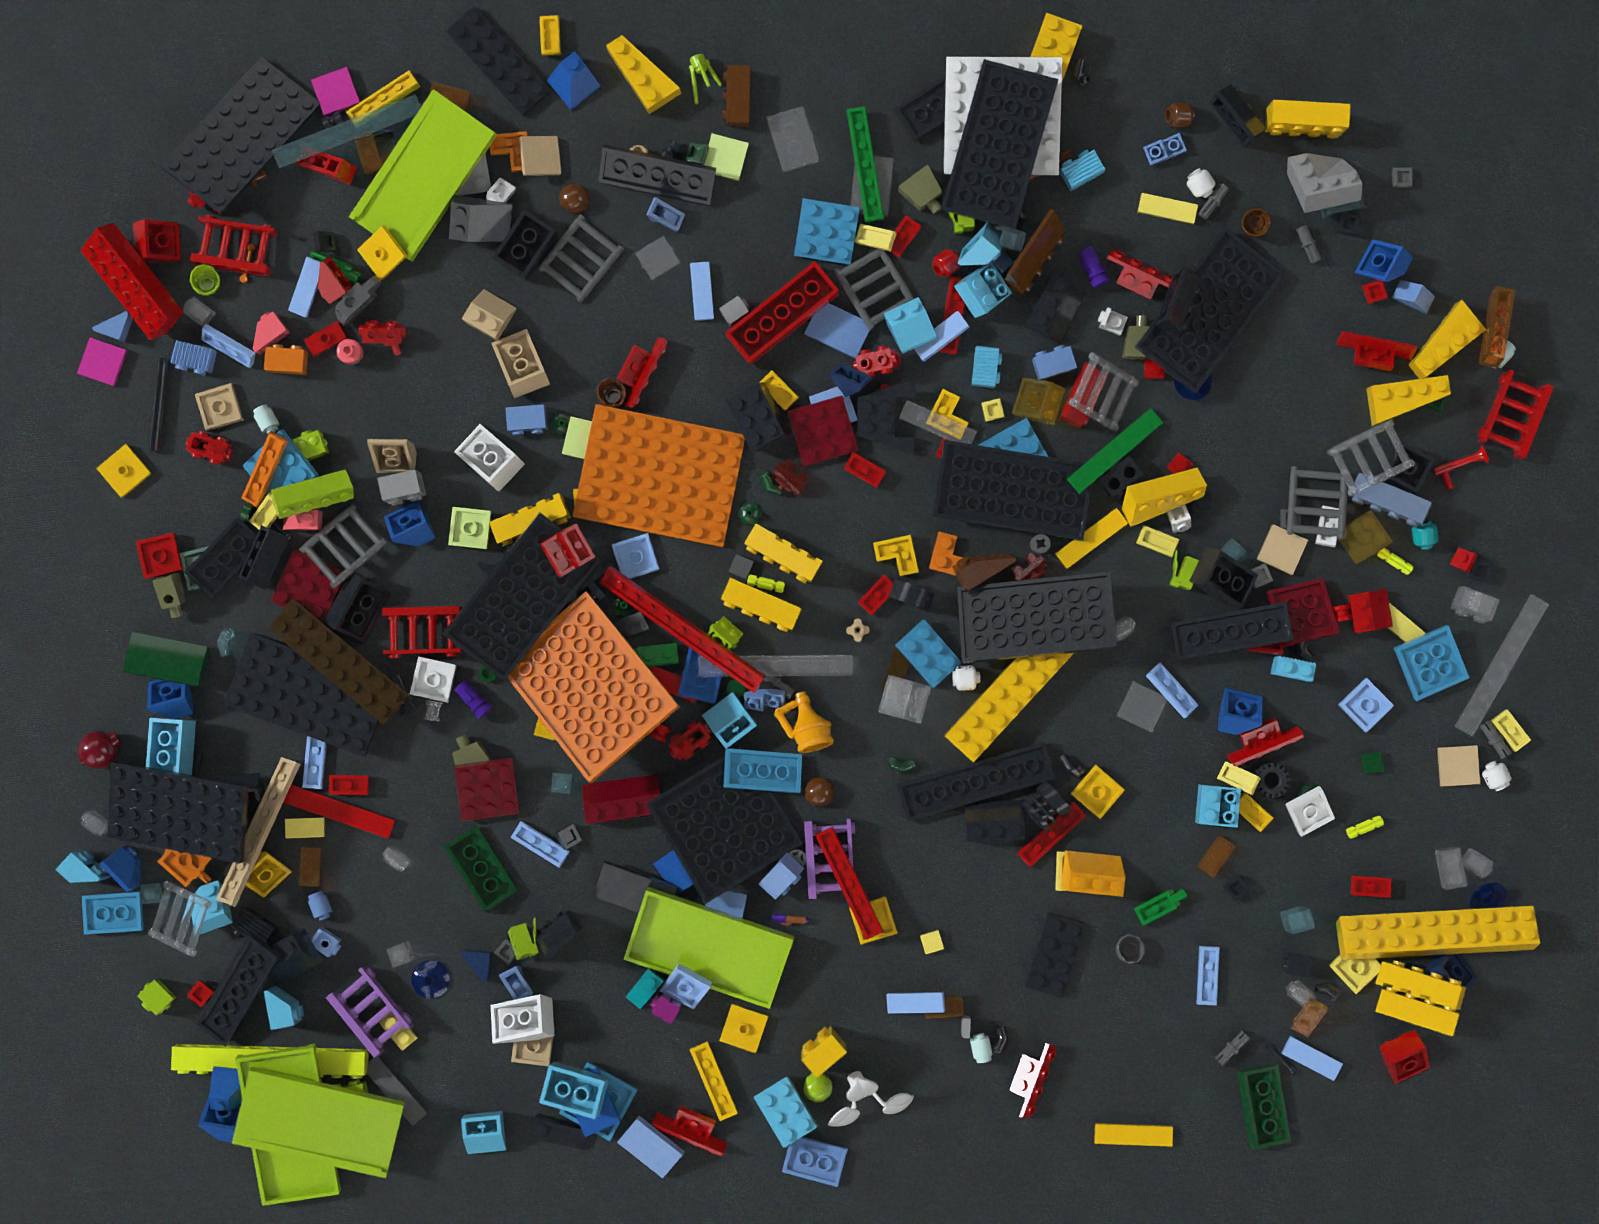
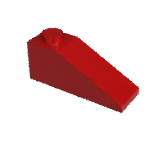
(329, 166)

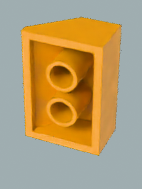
(1093, 873)

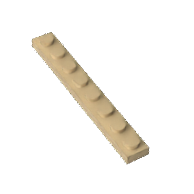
(258, 831)

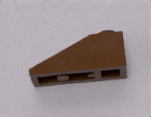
(977, 569)

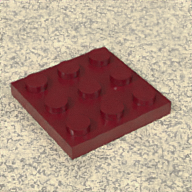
(822, 430)
(306, 585)
(1308, 610)
(486, 789)

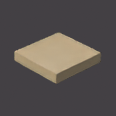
(540, 155)
(219, 407)
(1282, 550)
(1458, 765)
(533, 1051)

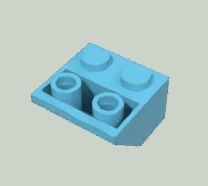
(983, 289)
(729, 720)
(1217, 805)
(82, 867)
(483, 1132)

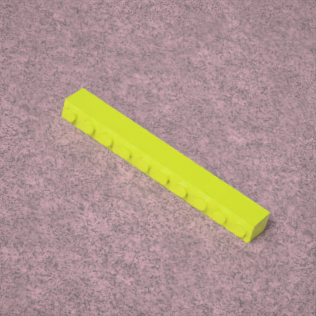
(204, 1057)

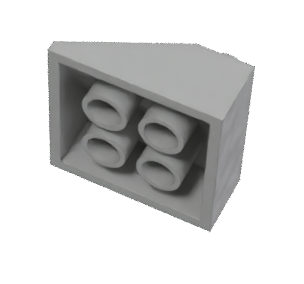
(1323, 181)

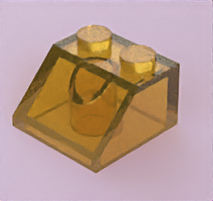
(1038, 401)
(1364, 537)

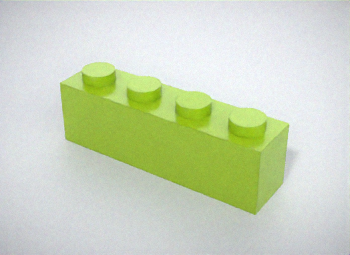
(312, 494)

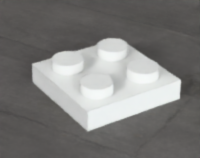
(433, 679)
(1310, 811)

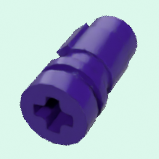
(1092, 265)
(473, 699)

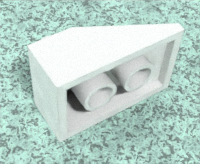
(489, 457)
(522, 1019)

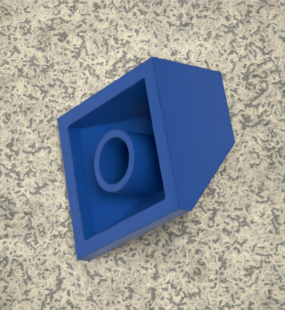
(573, 81)
(1384, 261)
(410, 525)
(169, 699)
(1239, 712)
(124, 867)
(673, 872)
(225, 1089)
(219, 1123)

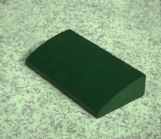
(165, 659)
(480, 868)
(1263, 1106)

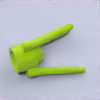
(700, 65)

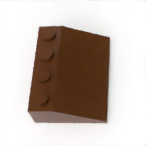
(1035, 253)

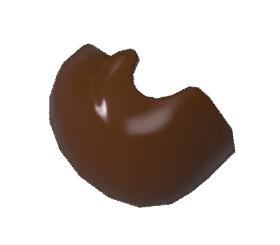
(574, 198)
(1256, 222)
(611, 393)
(819, 792)

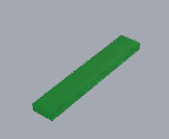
(865, 164)
(1114, 451)

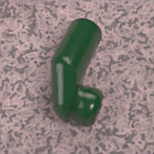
(768, 484)

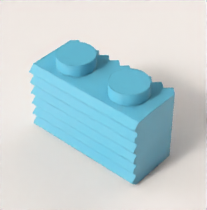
(1081, 170)
(985, 367)
(1293, 668)

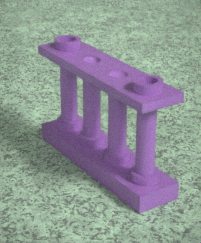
(812, 849)
(363, 1030)

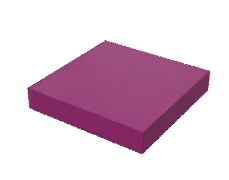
(335, 91)
(102, 361)

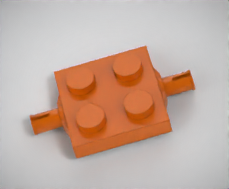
(185, 866)

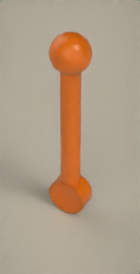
(243, 278)

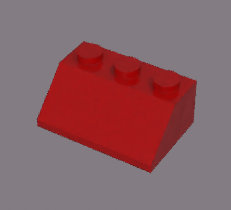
(1070, 414)

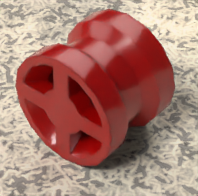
(1342, 612)
(660, 732)

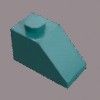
(645, 988)

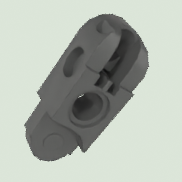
(356, 300)

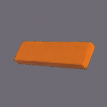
(264, 469)

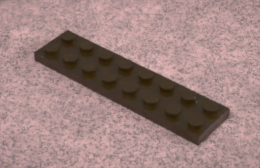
(338, 661)

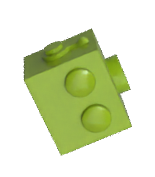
(312, 444)
(725, 633)
(156, 997)

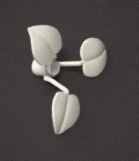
(861, 1088)

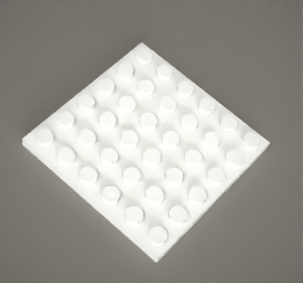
(961, 82)

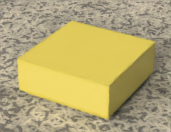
(992, 410)
(931, 942)

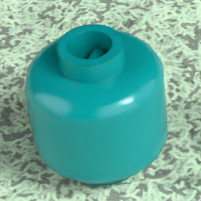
(1426, 535)

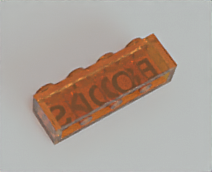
(1497, 327)

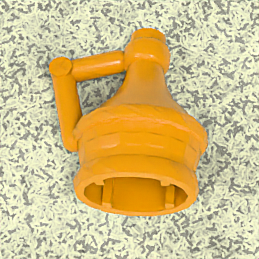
(810, 730)

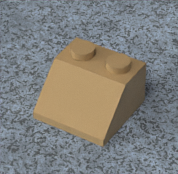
(489, 314)

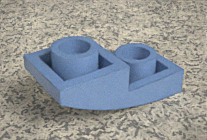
(1165, 149)
(764, 697)

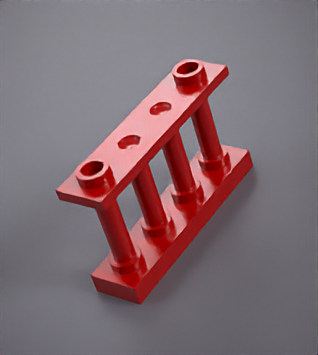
(239, 264)
(1527, 429)
(413, 614)

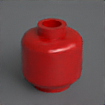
(946, 263)

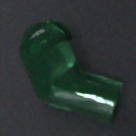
(899, 766)

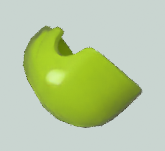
(205, 280)
(817, 1088)

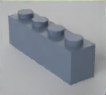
(1394, 502)

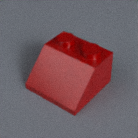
(157, 240)
(1370, 611)
(1405, 1056)

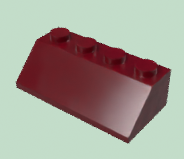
(619, 798)

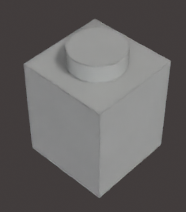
(735, 310)

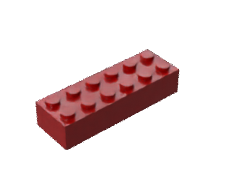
(131, 281)
(782, 313)

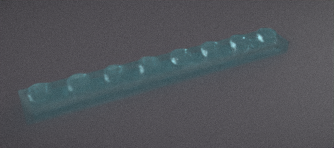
(346, 131)

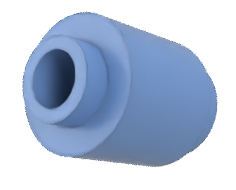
(319, 905)

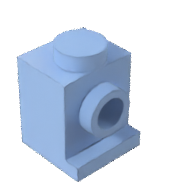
(323, 934)

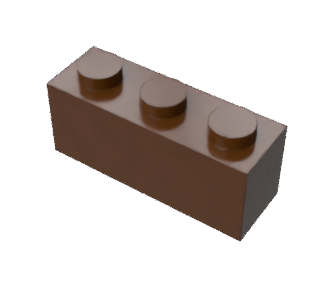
(737, 95)

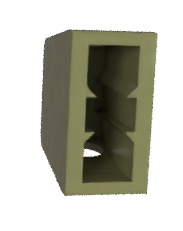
(922, 190)
(1133, 335)
(170, 585)
(469, 752)

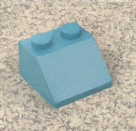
(982, 247)
(910, 325)
(218, 914)
(282, 1008)

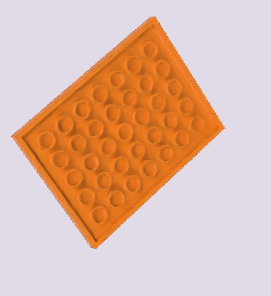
(659, 475)
(591, 688)

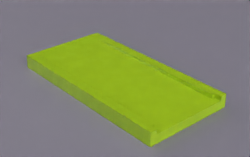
(424, 173)
(728, 950)
(318, 1122)
(278, 1175)

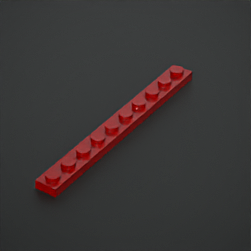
(682, 629)

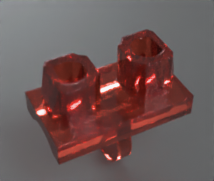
(788, 479)
(1033, 571)

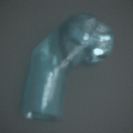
(223, 640)

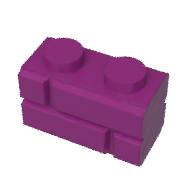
(665, 1007)

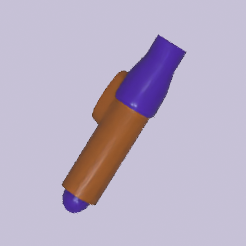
(789, 919)

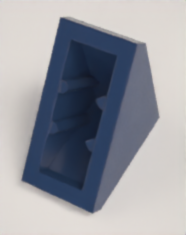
(849, 379)
(479, 961)

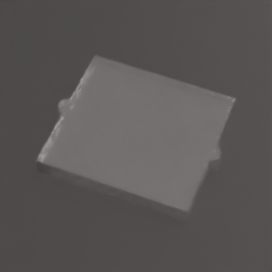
(657, 258)

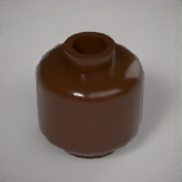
(1179, 114)

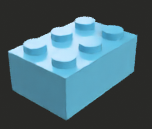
(171, 744)
(574, 1090)
(786, 1111)

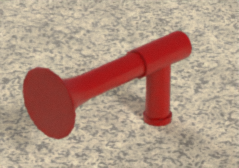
(1444, 469)

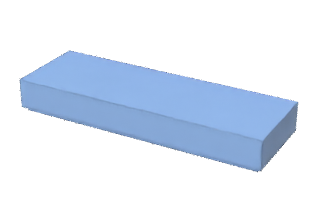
(305, 288)
(701, 291)
(945, 333)
(228, 346)
(1172, 690)
(314, 763)
(540, 844)
(1207, 975)
(916, 1002)
(1312, 1058)

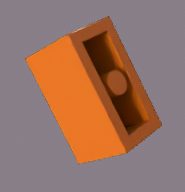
(285, 360)

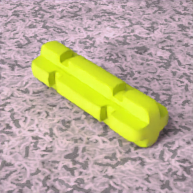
(1395, 561)
(765, 583)
(1365, 827)

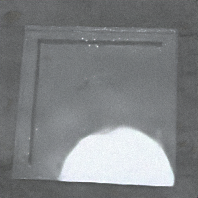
(1142, 706)

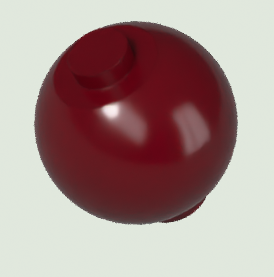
(98, 749)

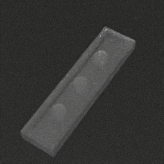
(936, 423)

